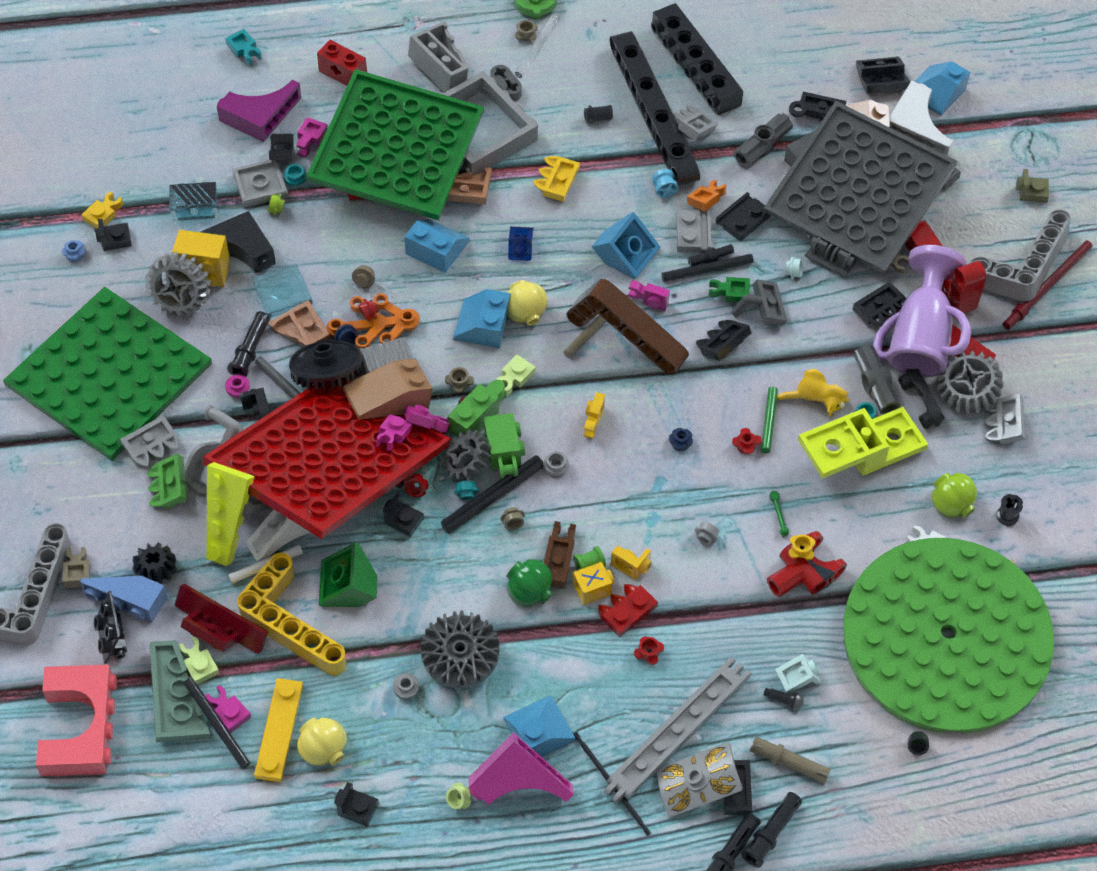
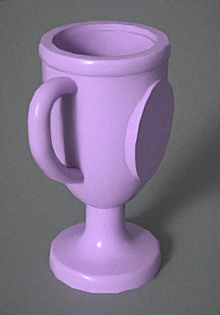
(925, 320)

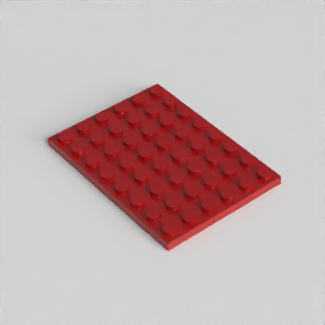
(321, 461)

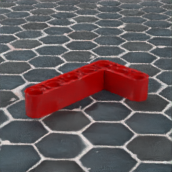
(967, 281)

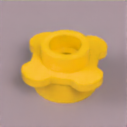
(802, 541)

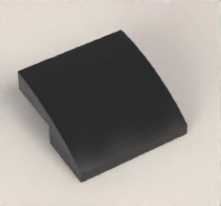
(882, 74)

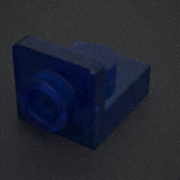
(520, 243)

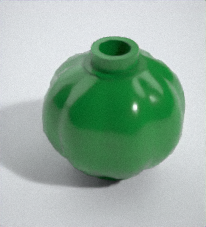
(529, 583)

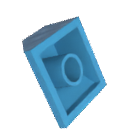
(947, 84)
(626, 246)
(540, 726)

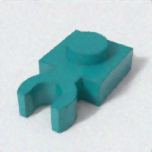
(243, 44)

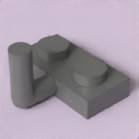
(768, 301)

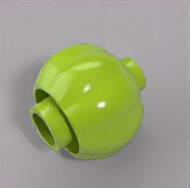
(954, 495)

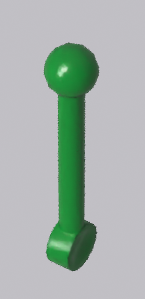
(774, 496)

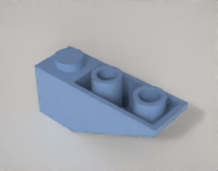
(132, 594)

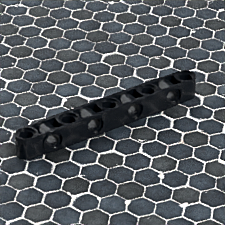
(654, 108)

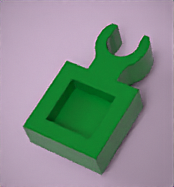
(733, 289)

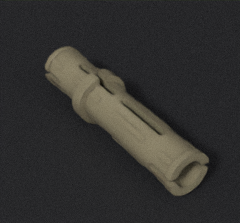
(790, 759)

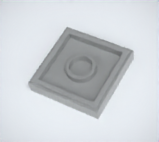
(259, 182)

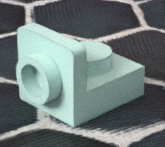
(798, 673)

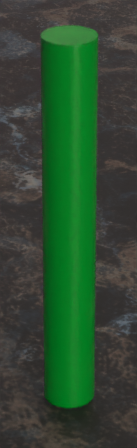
(769, 420)

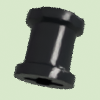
(1011, 512)

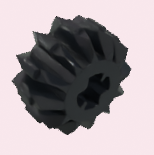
(155, 563)

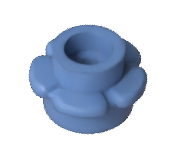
(76, 254)

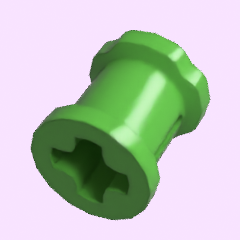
(589, 558)

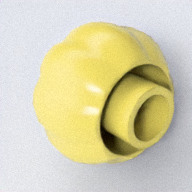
(526, 302)
(322, 741)

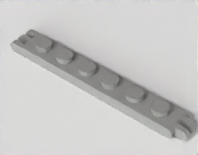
(676, 730)

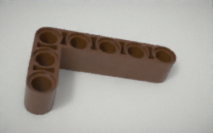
(631, 322)

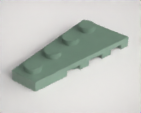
(175, 710)

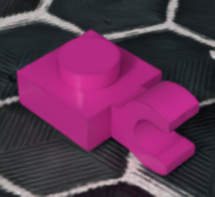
(310, 133)

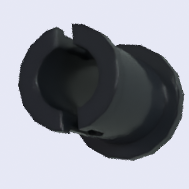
(598, 113)

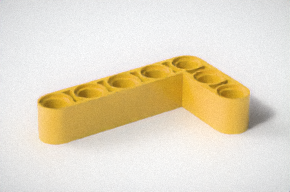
(285, 621)

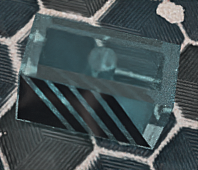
(194, 201)

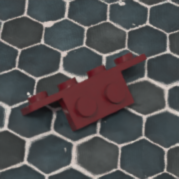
(217, 623)

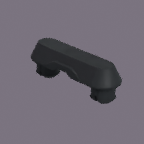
(933, 415)

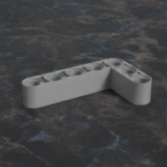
(1024, 281)
(36, 594)

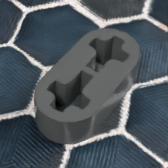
(510, 81)

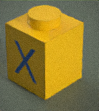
(593, 583)

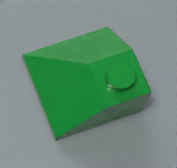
(347, 578)

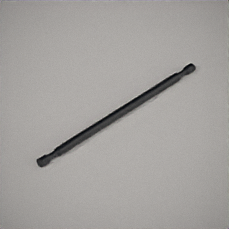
(606, 776)

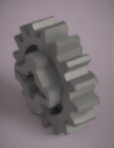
(466, 456)

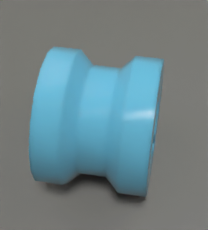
(665, 183)

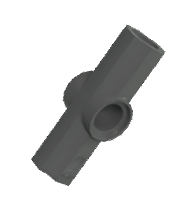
(763, 139)
(876, 379)

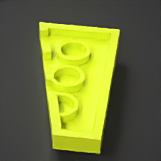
(225, 504)

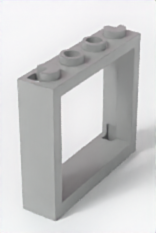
(511, 144)

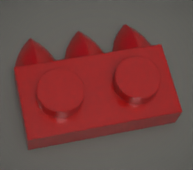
(627, 610)

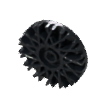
(325, 363)

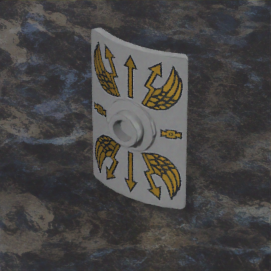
(698, 779)

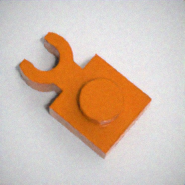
(705, 198)

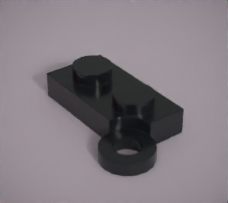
(813, 105)
(740, 802)

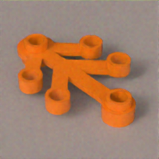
(376, 326)

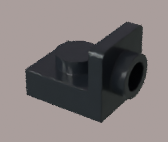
(281, 146)
(113, 236)
(257, 400)
(401, 516)
(355, 805)

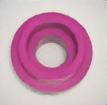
(235, 391)

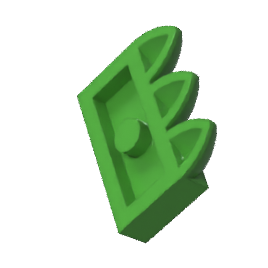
(169, 482)

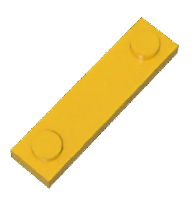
(278, 730)

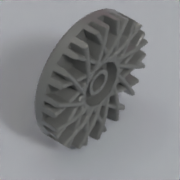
(460, 650)

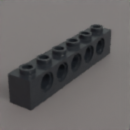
(697, 59)

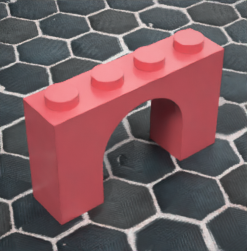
(89, 751)

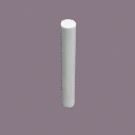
(256, 567)

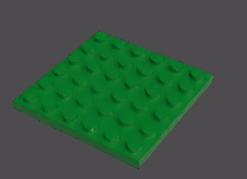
(395, 144)
(107, 372)

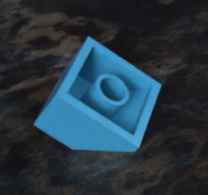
(434, 244)
(483, 318)

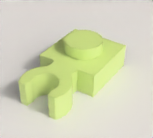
(517, 373)
(199, 664)

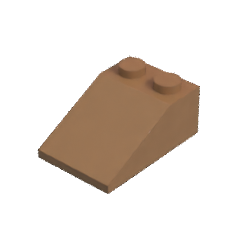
(389, 390)

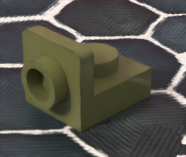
(1032, 188)

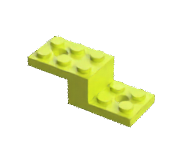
(862, 442)

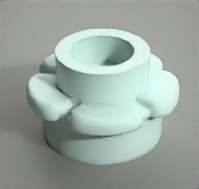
(794, 267)

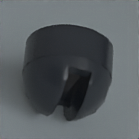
(918, 743)

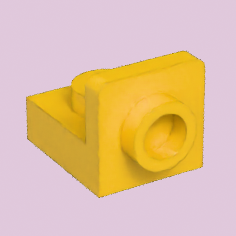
(629, 564)

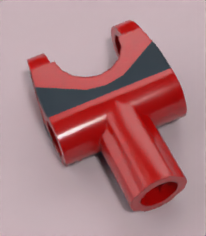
(811, 573)

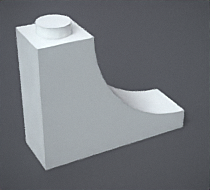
(913, 119)
(273, 534)

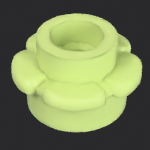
(453, 796)

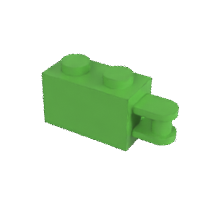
(475, 407)
(504, 443)

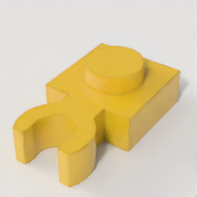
(102, 210)
(594, 410)

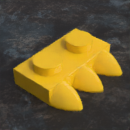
(557, 177)

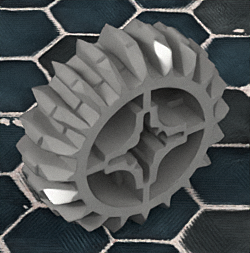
(175, 292)
(986, 374)

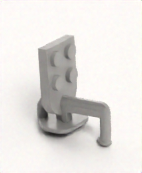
(194, 467)

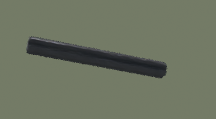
(491, 494)

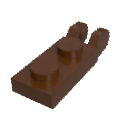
(559, 554)

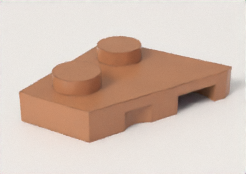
(471, 188)
(300, 325)

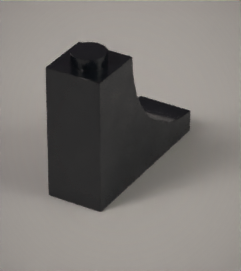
(245, 241)

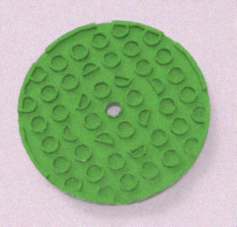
(939, 682)

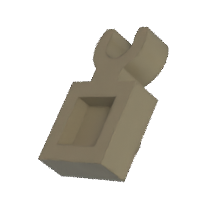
(75, 569)

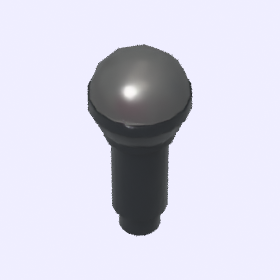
(792, 700)

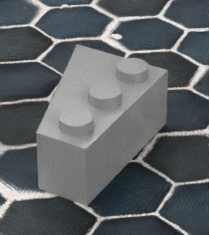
(438, 57)

